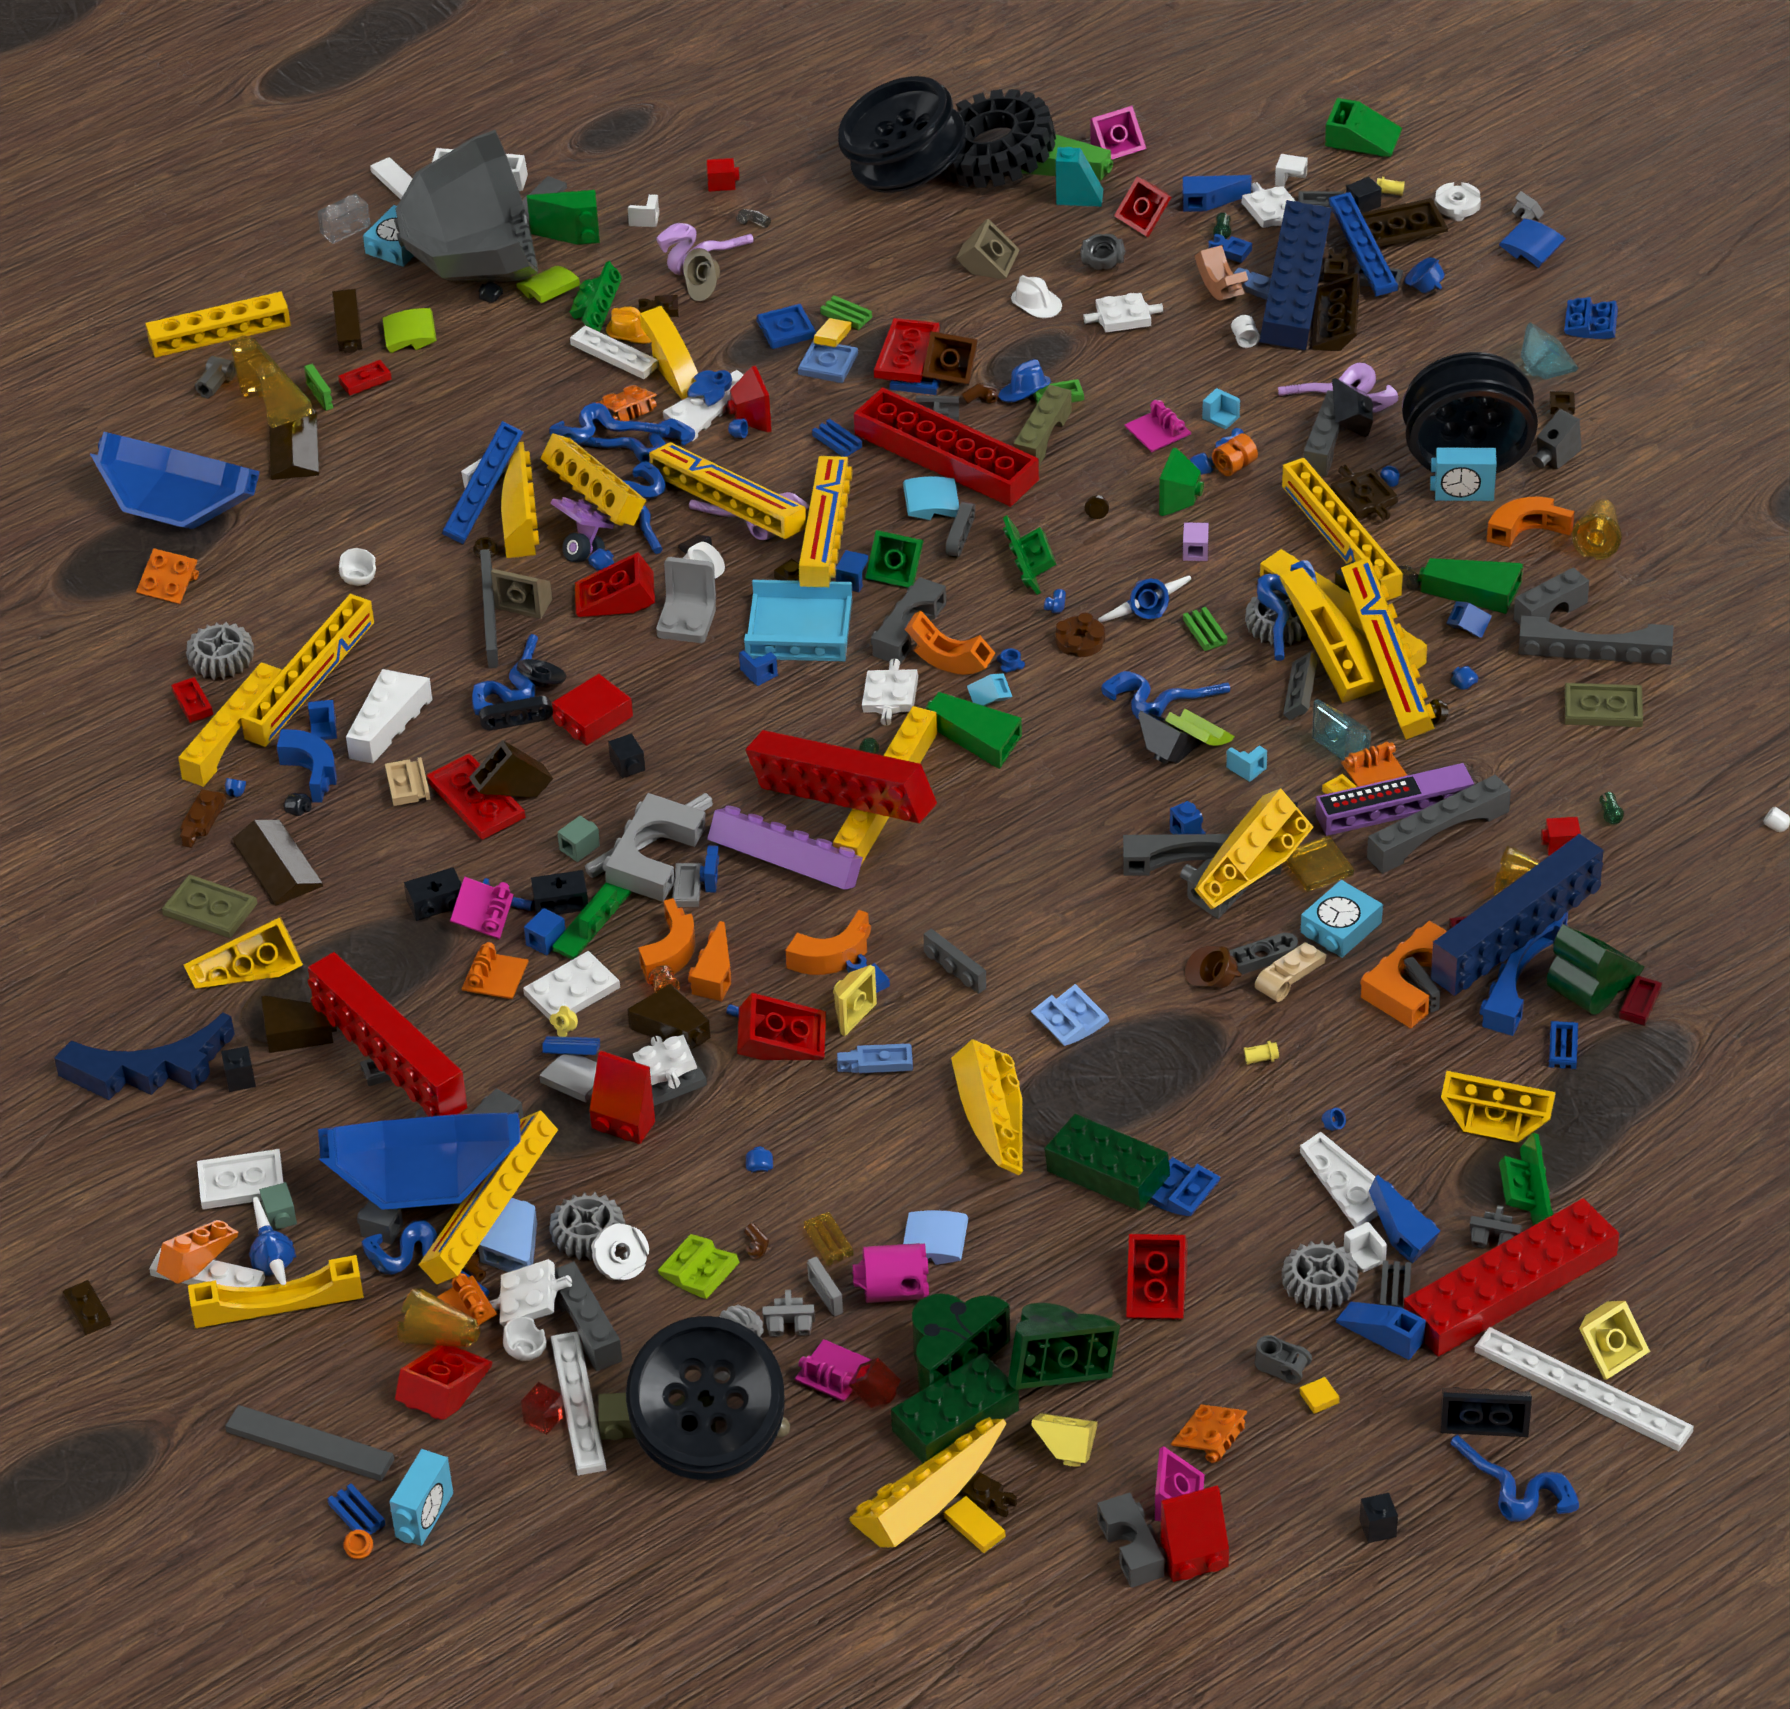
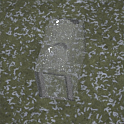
(344, 218)

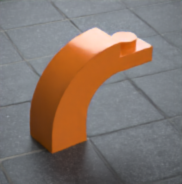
(1527, 514)
(946, 653)
(676, 947)
(829, 955)

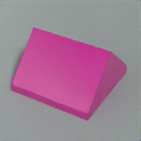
(1117, 132)
(1174, 1478)

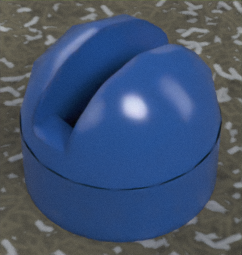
(738, 428)
(1390, 475)
(234, 787)
(1340, 1119)

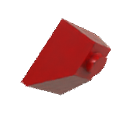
(1142, 206)
(751, 401)

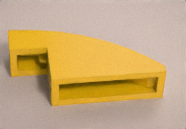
(669, 349)

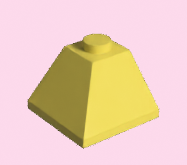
(855, 997)
(1613, 1337)
(1066, 1437)

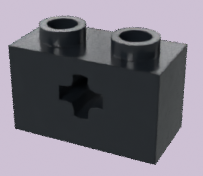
(560, 892)
(433, 893)

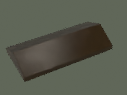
(1405, 222)
(1336, 313)
(295, 449)
(276, 860)

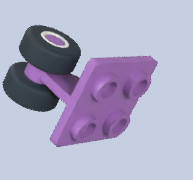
(579, 545)

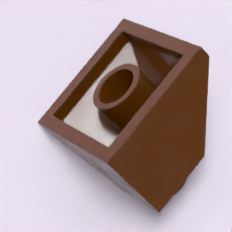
(950, 358)

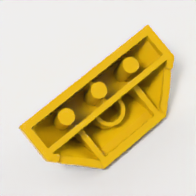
(1496, 1107)

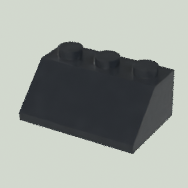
(1485, 1412)

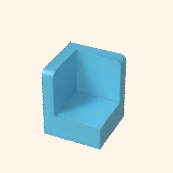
(1221, 408)
(989, 689)
(1245, 764)

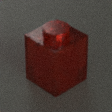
(875, 1383)
(542, 1408)

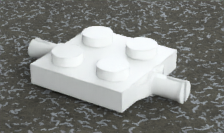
(1266, 205)
(1123, 312)
(890, 691)
(666, 1059)
(529, 1291)

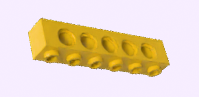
(218, 324)
(593, 480)

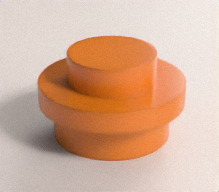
(358, 1544)

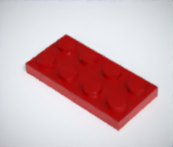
(905, 350)
(481, 812)

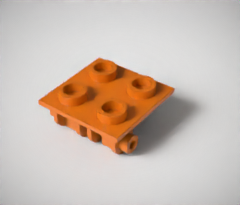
(630, 401)
(167, 576)
(1373, 765)
(494, 973)
(469, 1298)
(1211, 1430)

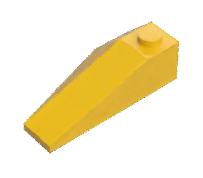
(251, 957)

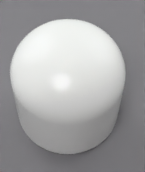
(1777, 820)

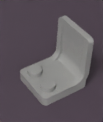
(688, 600)

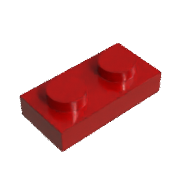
(364, 377)
(192, 699)

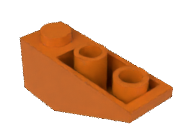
(712, 973)
(192, 1251)

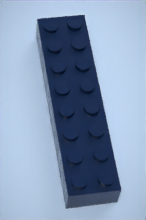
(1295, 275)
(1516, 914)

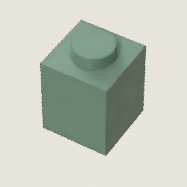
(578, 838)
(278, 1206)

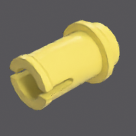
(1391, 186)
(1261, 1053)

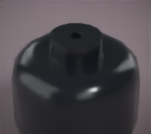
(490, 292)
(297, 804)

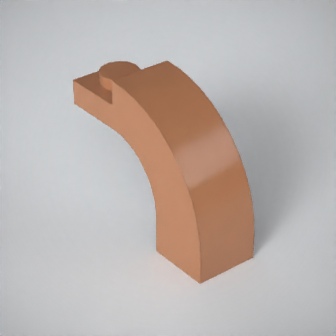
(1218, 275)

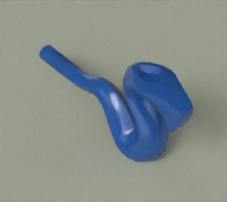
(599, 413)
(677, 430)
(655, 479)
(1265, 586)
(1130, 681)
(524, 685)
(415, 1232)
(1521, 1509)

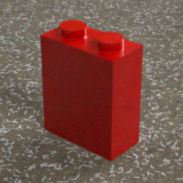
(592, 709)

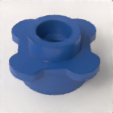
(1010, 660)

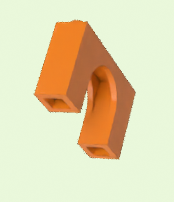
(1388, 989)

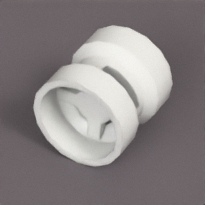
(1245, 331)

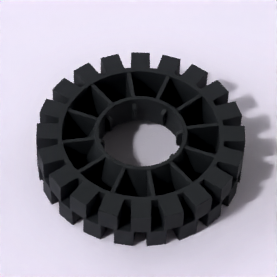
(1019, 150)

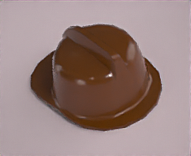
(1211, 967)

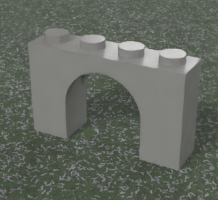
(652, 819)

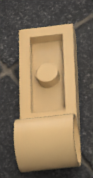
(1277, 978)

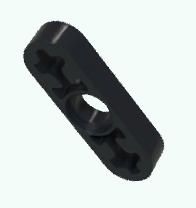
(506, 708)

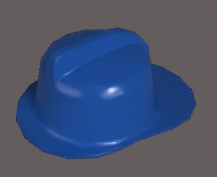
(1426, 275)
(1024, 381)

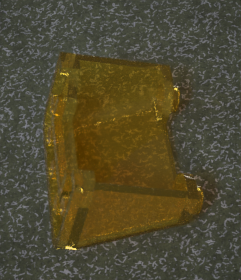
(261, 374)

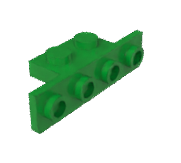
(596, 297)
(1031, 551)
(590, 920)
(1526, 1181)

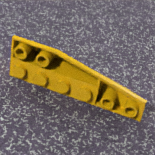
(519, 506)
(1336, 641)
(1254, 847)
(991, 1101)
(927, 1489)

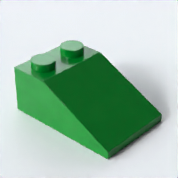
(565, 216)

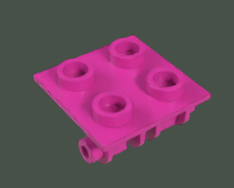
(1158, 427)
(482, 907)
(830, 1369)

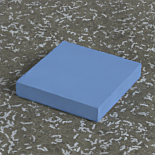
(828, 362)

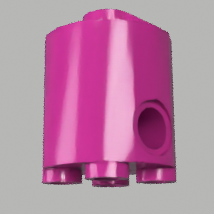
(893, 1273)

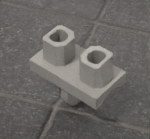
(788, 1311)

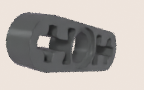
(960, 529)
(1275, 946)

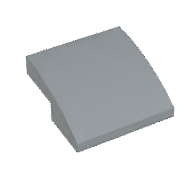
(571, 1075)

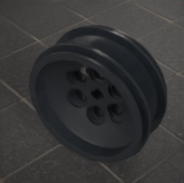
(901, 134)
(1470, 404)
(709, 1347)

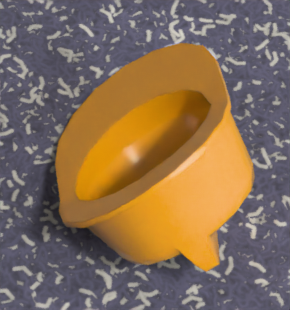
(626, 325)

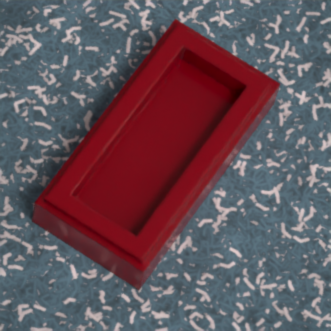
(1640, 1000)

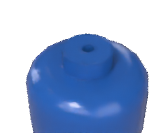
(1203, 463)
(601, 559)
(1464, 677)
(759, 1160)

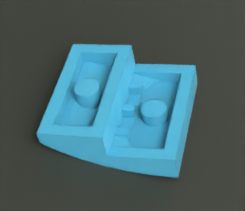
(930, 496)

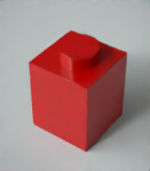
(722, 174)
(1559, 832)

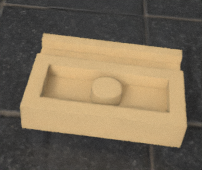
(407, 781)

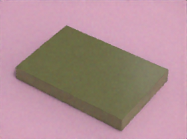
(1603, 705)
(209, 906)

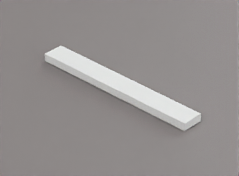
(1584, 1389)

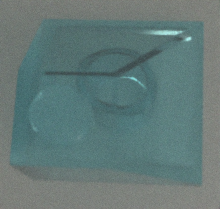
(1545, 354)
(1338, 731)

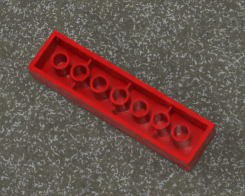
(946, 446)
(841, 776)
(386, 1037)
(1513, 1275)

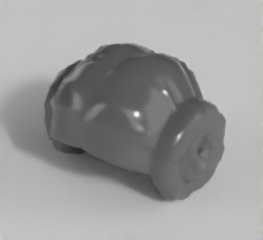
(1102, 251)

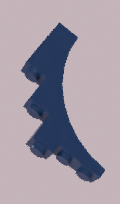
(148, 1069)

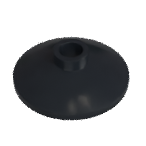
(541, 672)

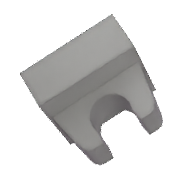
(1527, 205)

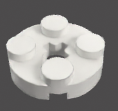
(1458, 200)
(635, 1256)

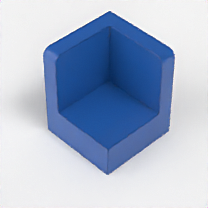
(850, 569)
(1469, 618)
(758, 669)
(323, 719)
(544, 931)

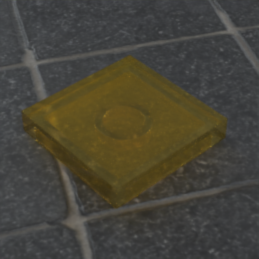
(1319, 863)

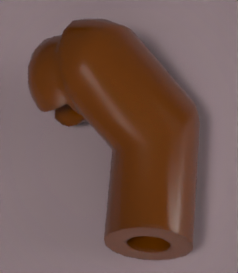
(980, 391)
(759, 1241)
(472, 1267)

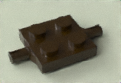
(1364, 493)

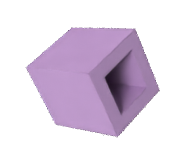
(1195, 542)

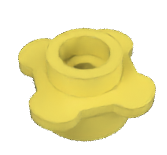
(569, 1018)

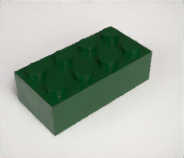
(1107, 1162)
(953, 1407)

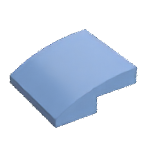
(1070, 1015)
(940, 1231)

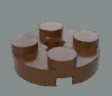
(1084, 624)

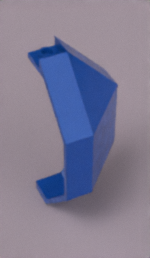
(170, 482)
(421, 1157)

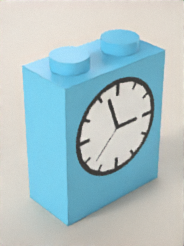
(382, 240)
(1464, 474)
(1341, 918)
(421, 1497)

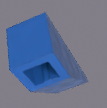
(1210, 192)
(1404, 1225)
(1386, 1326)

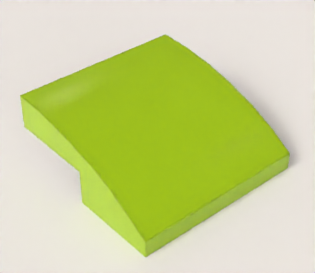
(549, 283)
(408, 328)
(1200, 728)
(698, 1266)

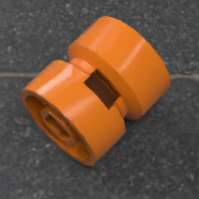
(1234, 454)

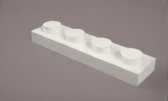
(614, 352)
(222, 1272)

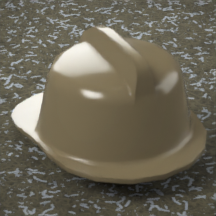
(700, 274)

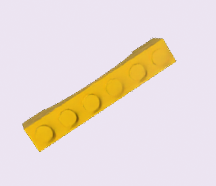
(201, 757)
(223, 1304)

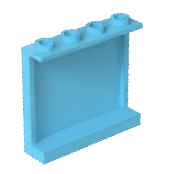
(799, 621)

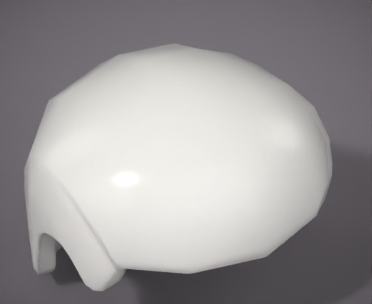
(357, 566)
(523, 1339)

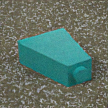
(1076, 180)

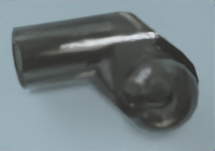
(755, 216)
(1409, 576)

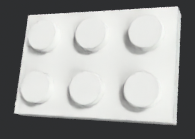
(572, 985)
(238, 1177)

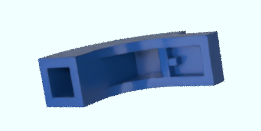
(311, 752)

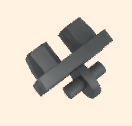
(944, 405)
(1494, 1226)

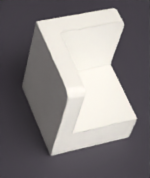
(1290, 166)
(644, 215)
(1365, 1246)

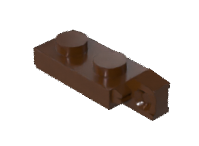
(201, 816)

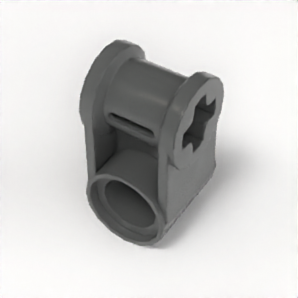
(1281, 1359)

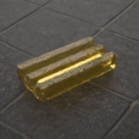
(836, 1253)

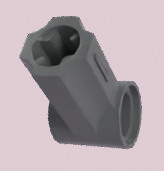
(216, 372)

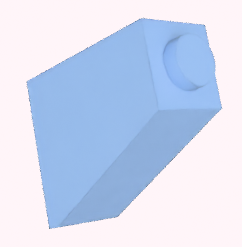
(511, 1238)

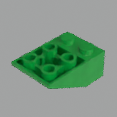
(1360, 129)

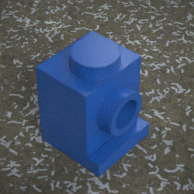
(1186, 819)

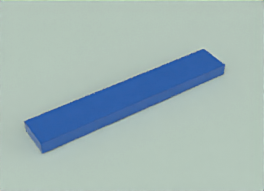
(1363, 244)
(482, 482)

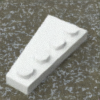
(696, 413)
(1342, 1177)

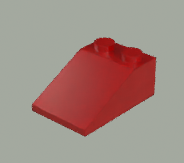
(616, 589)
(780, 1030)
(622, 1098)
(1156, 1276)
(440, 1380)
(1194, 1534)

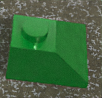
(1178, 484)
(894, 559)

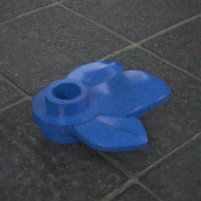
(710, 385)

